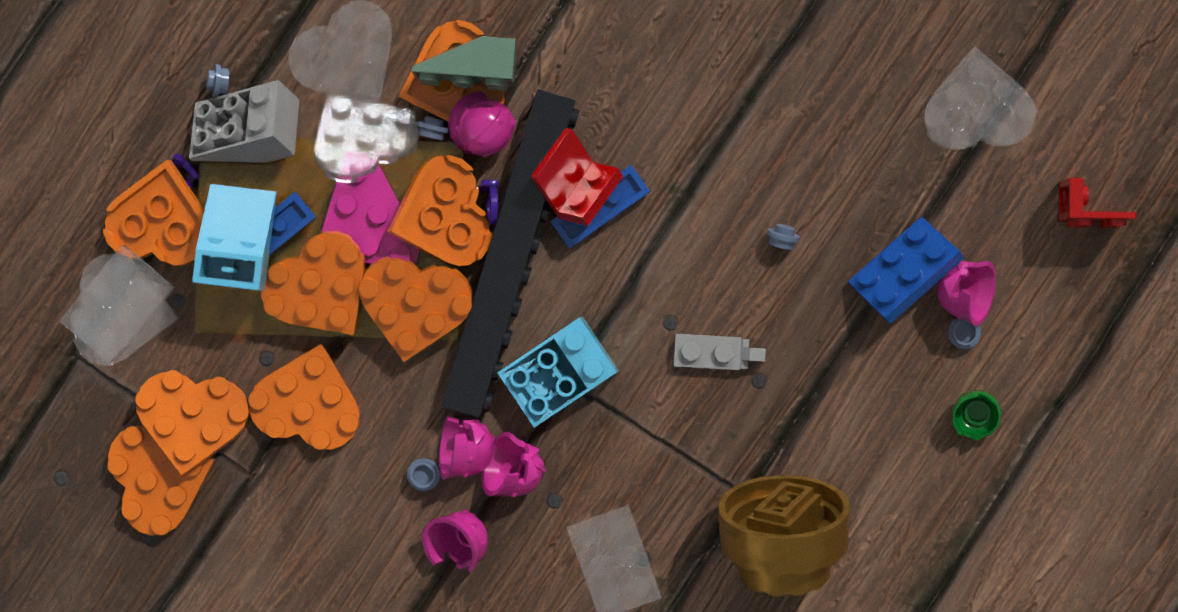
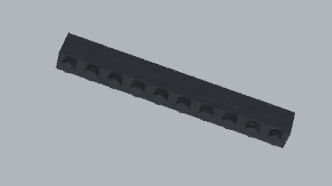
(507, 261)

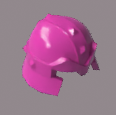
(480, 125)
(968, 291)
(464, 448)
(513, 468)
(457, 534)

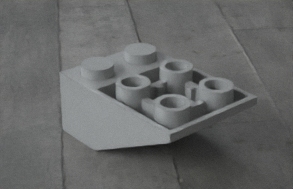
(246, 125)

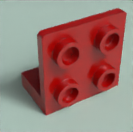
(573, 182)
(1074, 196)

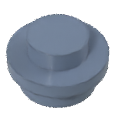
(217, 80)
(432, 128)
(783, 236)
(963, 334)
(423, 474)

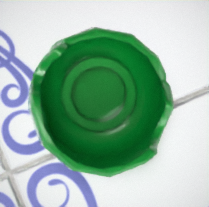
(976, 414)

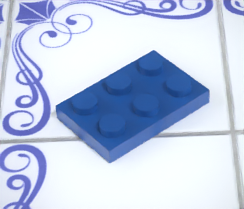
(906, 270)

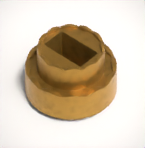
(784, 532)

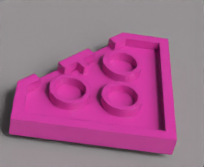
(365, 214)

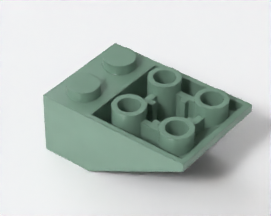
(478, 61)

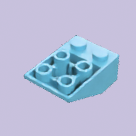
(235, 237)
(558, 371)

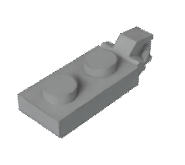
(715, 352)

